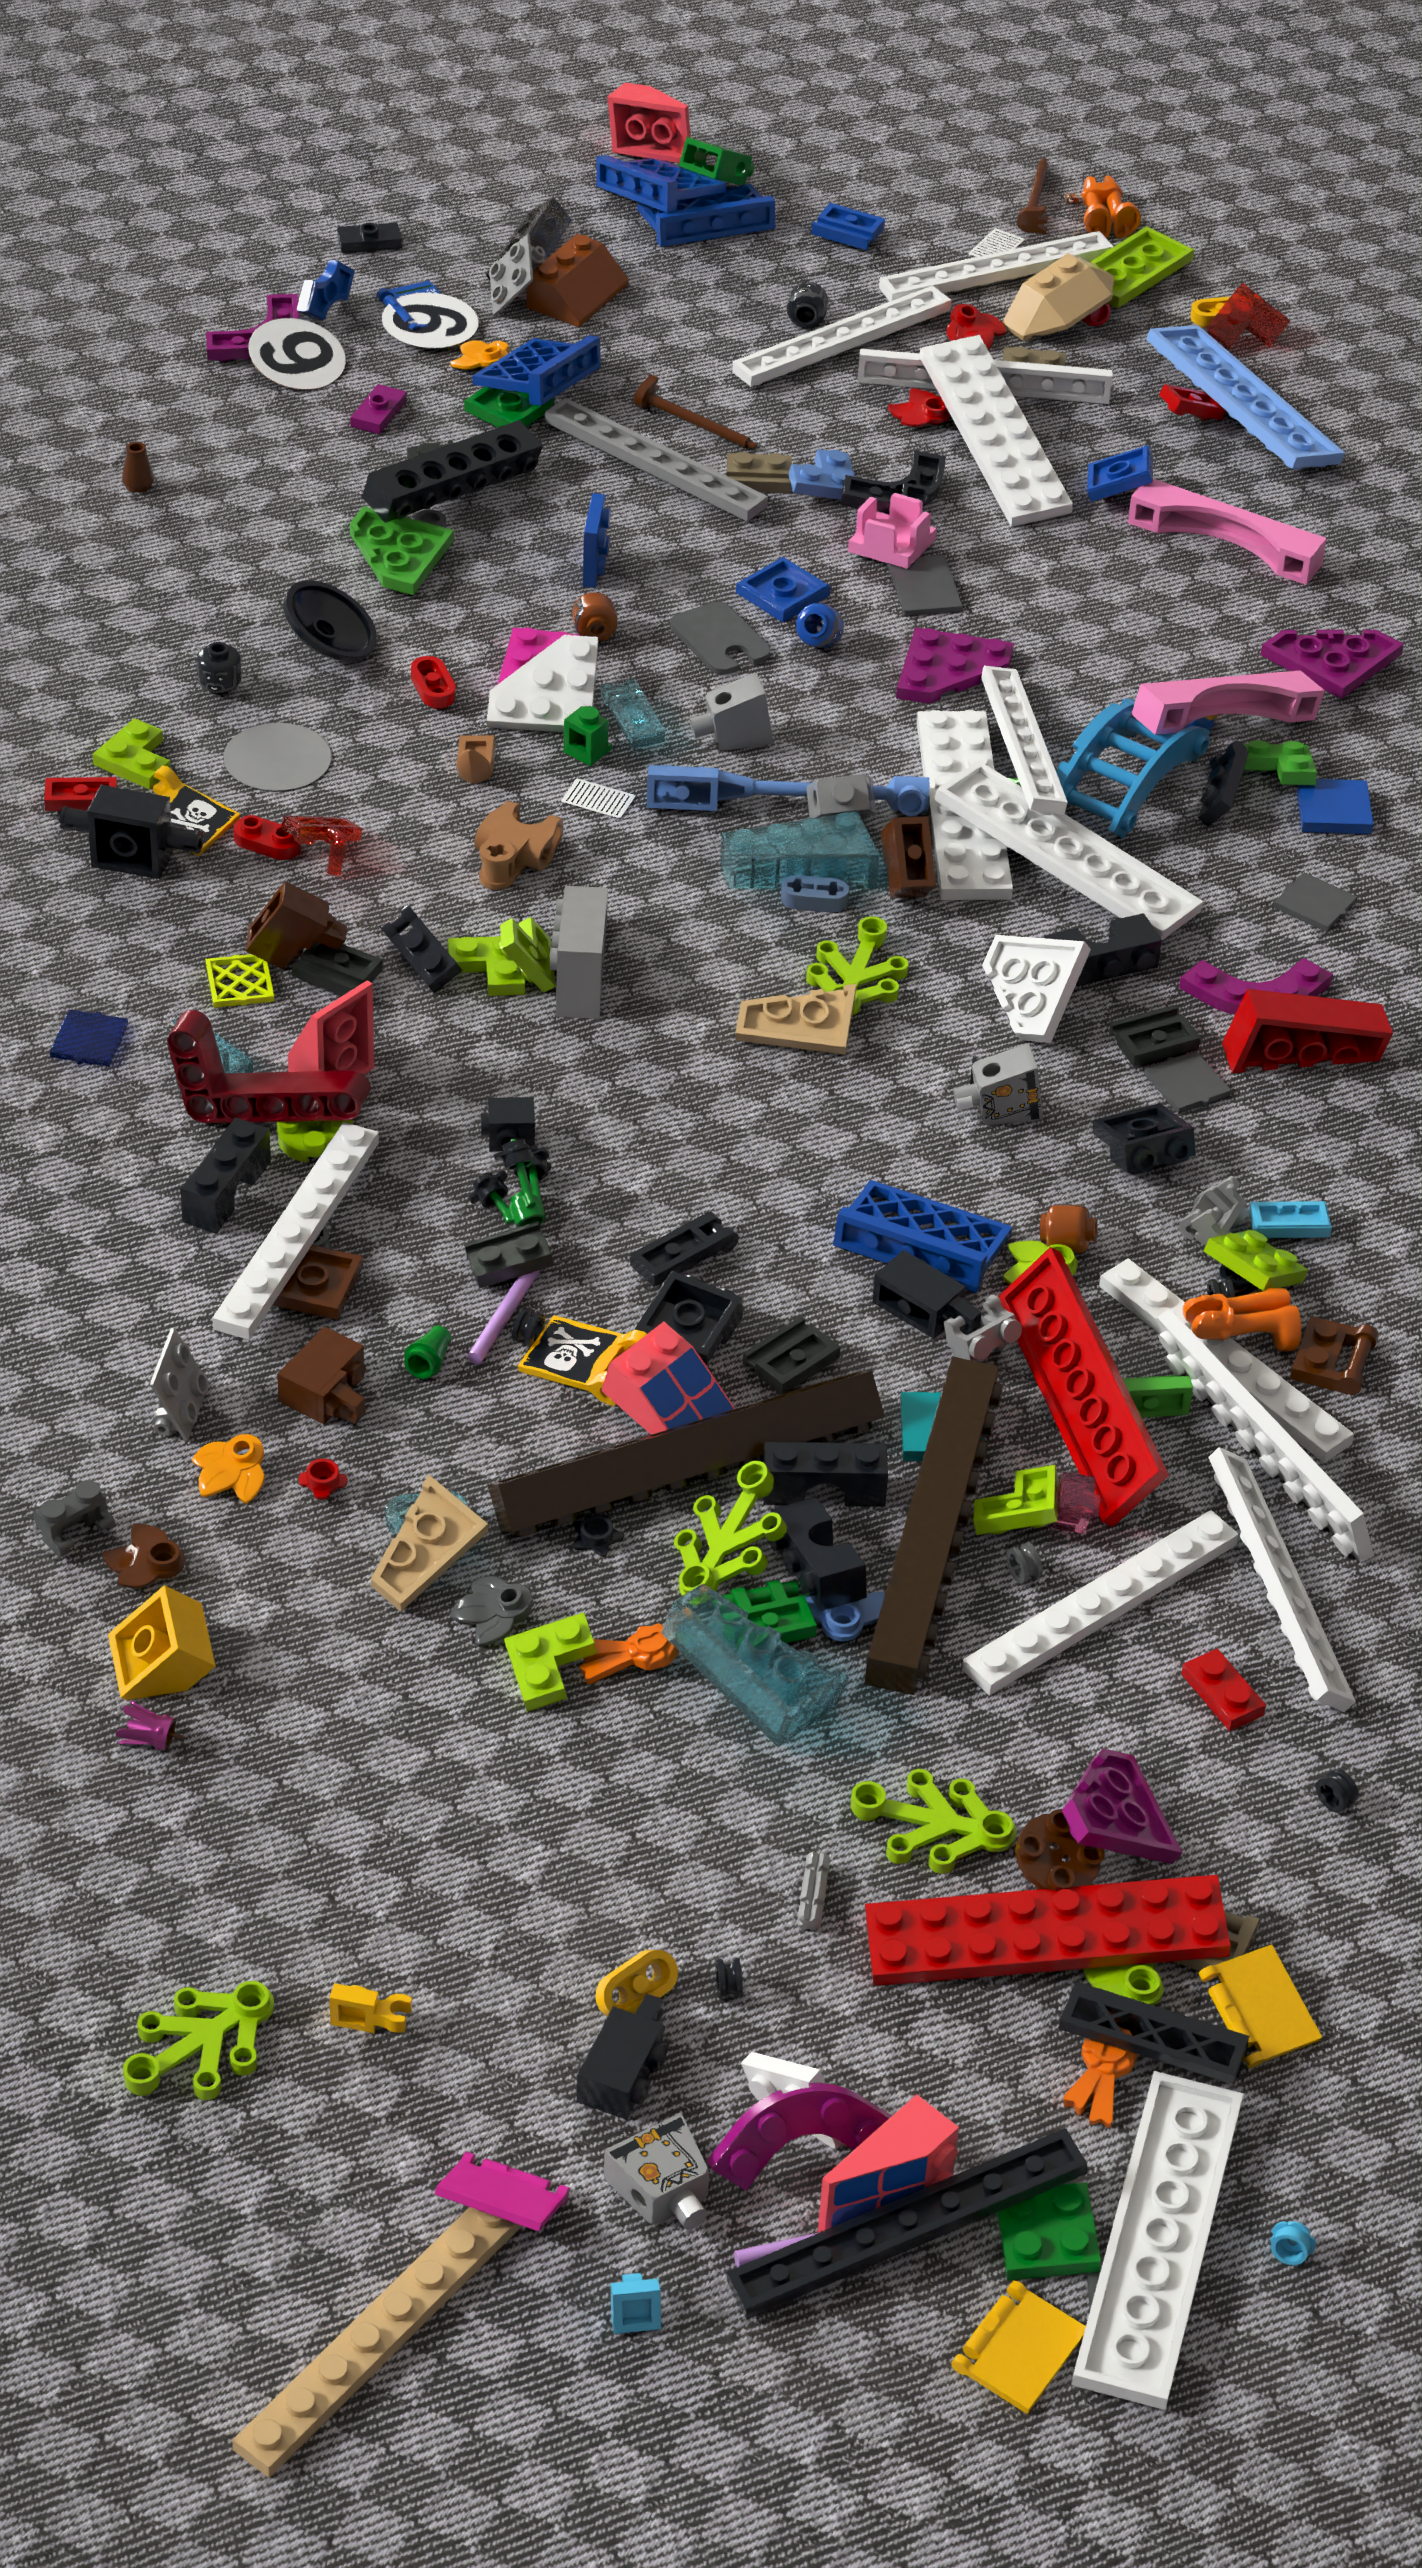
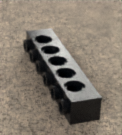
(452, 471)

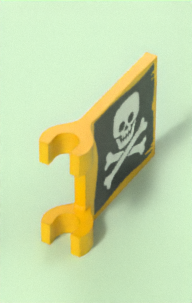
(193, 809)
(576, 1354)

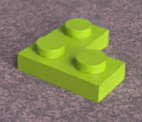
(130, 753)
(530, 949)
(485, 955)
(1031, 1504)
(540, 1652)

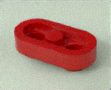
(433, 682)
(265, 838)

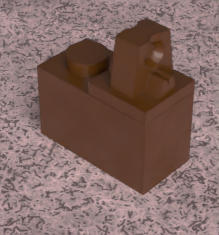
(908, 857)
(290, 924)
(322, 1378)

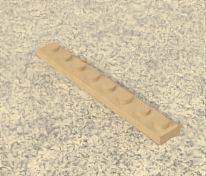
(371, 2339)

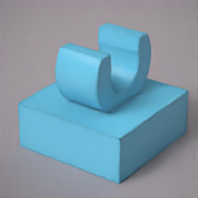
(635, 2304)

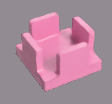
(893, 537)

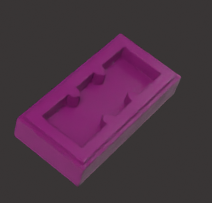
(378, 409)

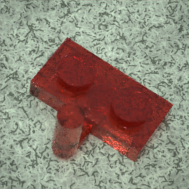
(330, 829)

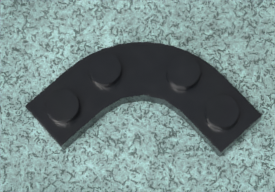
(921, 483)

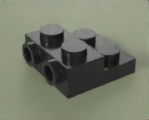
(1146, 1138)
(695, 1311)

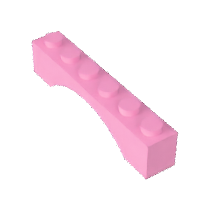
(1284, 548)
(1276, 695)

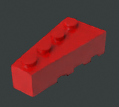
(1304, 1030)

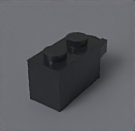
(922, 1296)
(623, 2059)

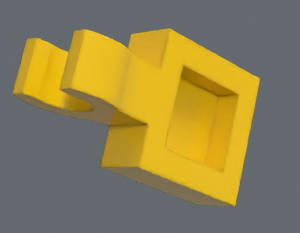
(361, 2010)

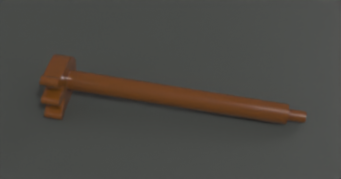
(1030, 217)
(646, 396)

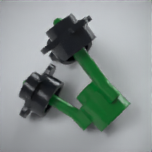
(530, 1166)

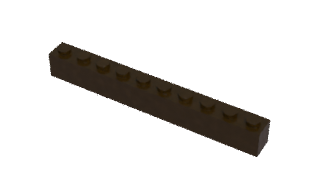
(683, 1452)
(932, 1527)

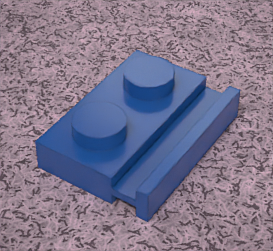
(848, 226)

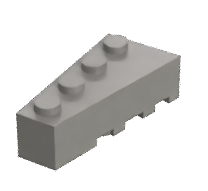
(579, 951)

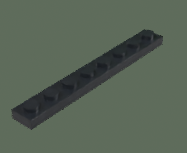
(906, 2223)

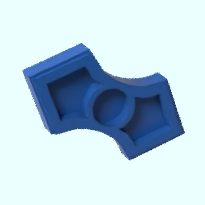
(330, 287)

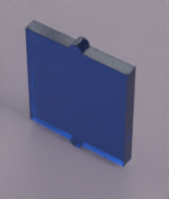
(88, 1038)

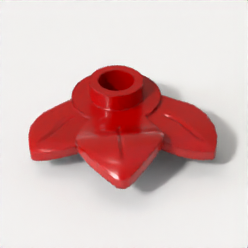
(970, 322)
(921, 410)

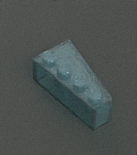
(817, 847)
(751, 1665)

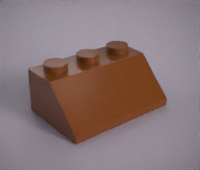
(575, 281)

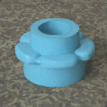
(1292, 2242)

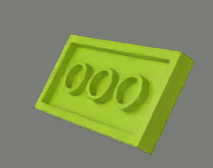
(1142, 263)

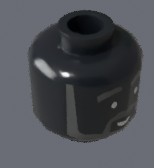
(807, 305)
(219, 668)

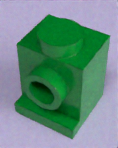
(588, 727)

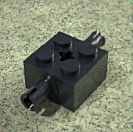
(130, 831)

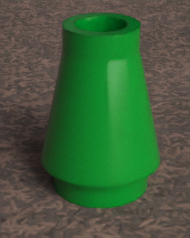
(427, 1353)

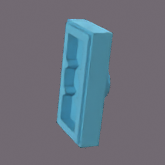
(1290, 1219)

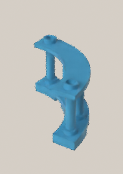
(1109, 730)

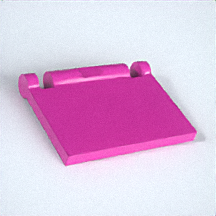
(502, 2192)

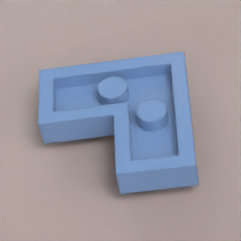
(825, 478)

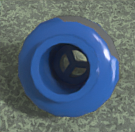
(811, 620)

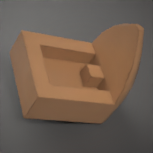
(476, 757)

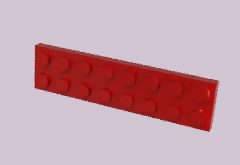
(1083, 1387)
(1046, 1930)

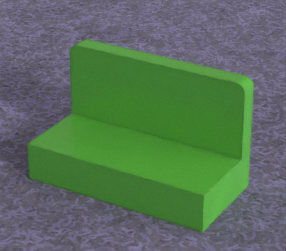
(1161, 1395)

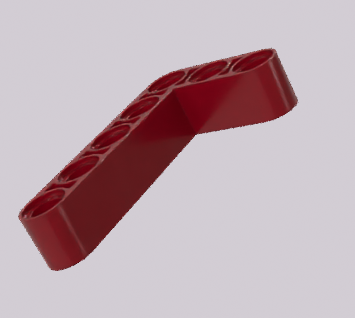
(255, 1097)

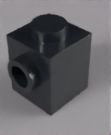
(508, 1120)

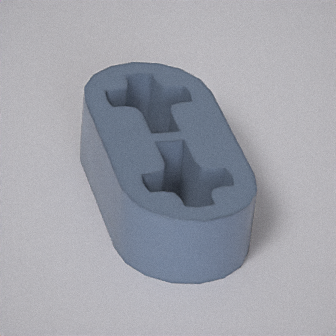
(814, 893)

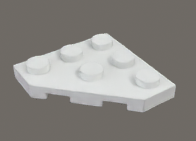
(547, 687)
(1034, 981)

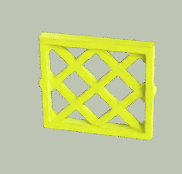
(241, 998)

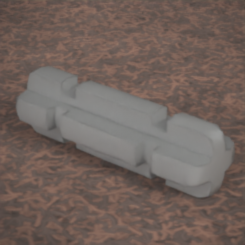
(813, 1891)

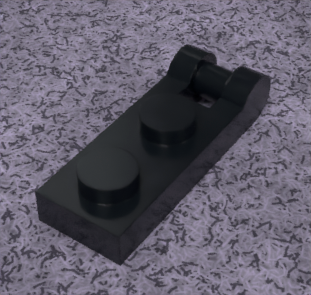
(1223, 782)
(421, 949)
(683, 1248)

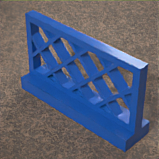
(653, 181)
(712, 216)
(542, 368)
(870, 1234)

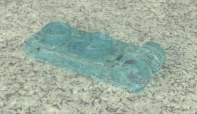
(633, 713)

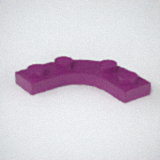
(234, 344)
(1227, 992)
(786, 2116)

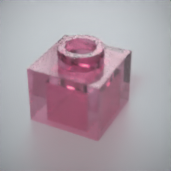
(1076, 1502)

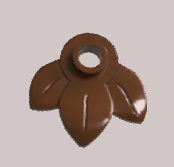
(146, 1559)

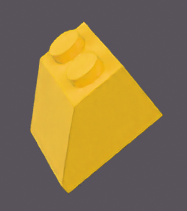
(161, 1646)

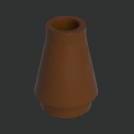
(137, 469)

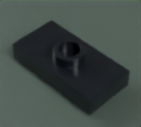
(369, 237)

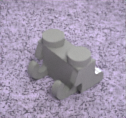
(1215, 1212)
(996, 1329)

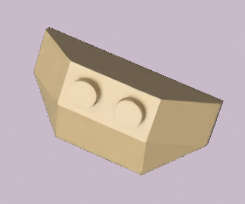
(1058, 297)

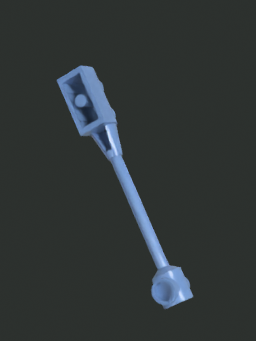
(703, 787)

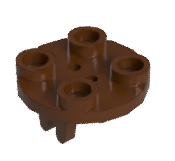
(1045, 1866)

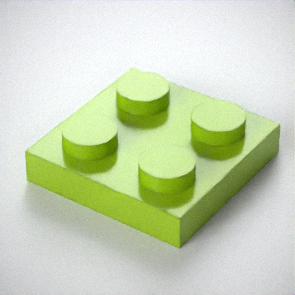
(1256, 1260)

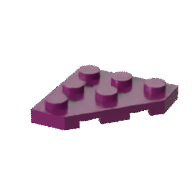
(1333, 659)
(947, 662)
(1118, 1811)

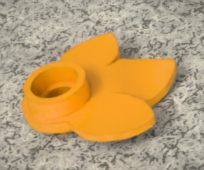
(480, 354)
(227, 1469)

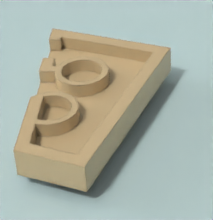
(801, 1022)
(429, 1542)

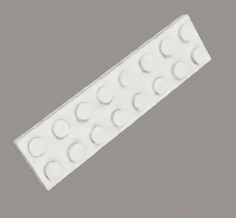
(996, 431)
(1067, 850)
(966, 858)
(1261, 1432)
(1158, 2241)

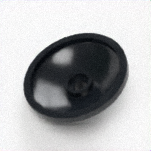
(329, 621)

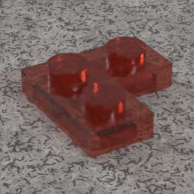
(1248, 312)

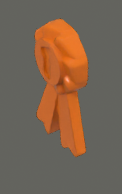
(643, 1649)
(1104, 2066)

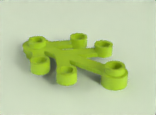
(871, 934)
(756, 1484)
(985, 1829)
(201, 2034)

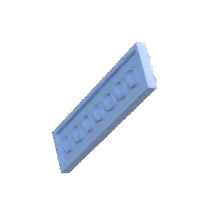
(1245, 397)

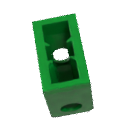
(729, 167)

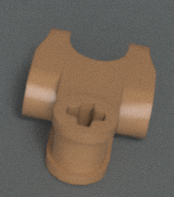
(511, 846)

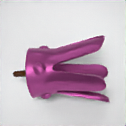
(148, 1728)

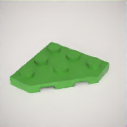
(401, 549)

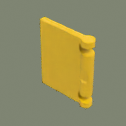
(1262, 2003)
(1019, 2347)

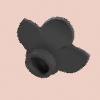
(493, 1608)

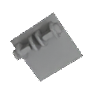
(513, 272)
(178, 1387)

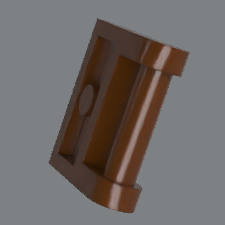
(1321, 1351)

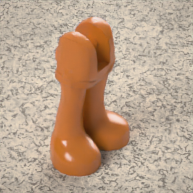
(1105, 196)
(1265, 1311)

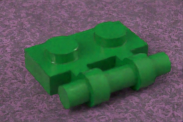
(777, 1607)

